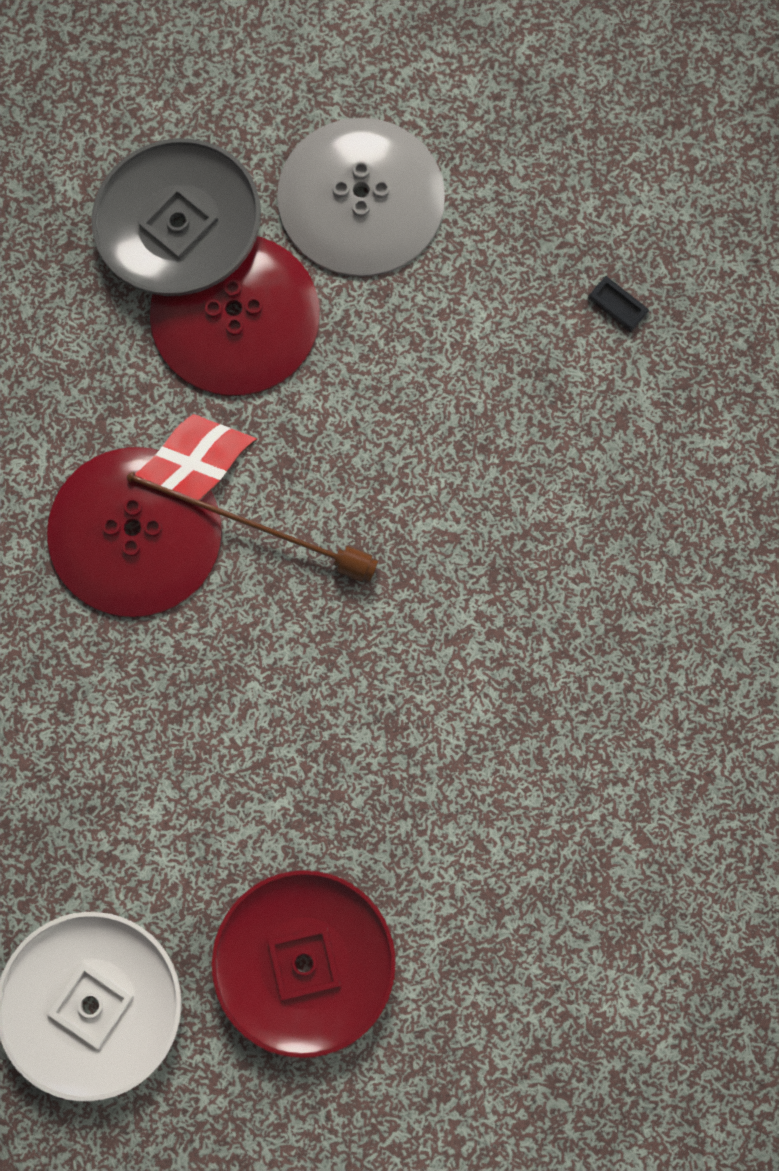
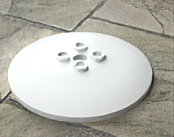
(44, 1017)

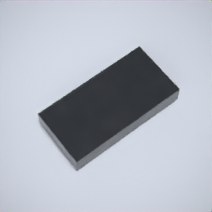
(618, 304)

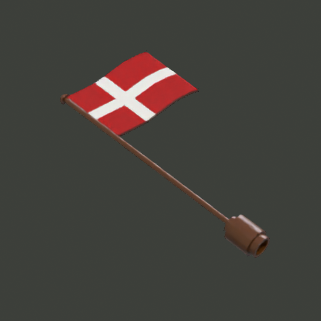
(199, 458)

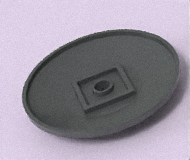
(167, 183)

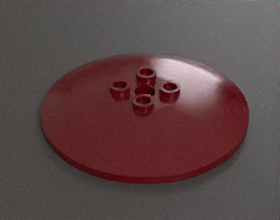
(245, 350)
(122, 571)
(294, 1009)

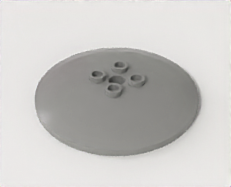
(367, 232)

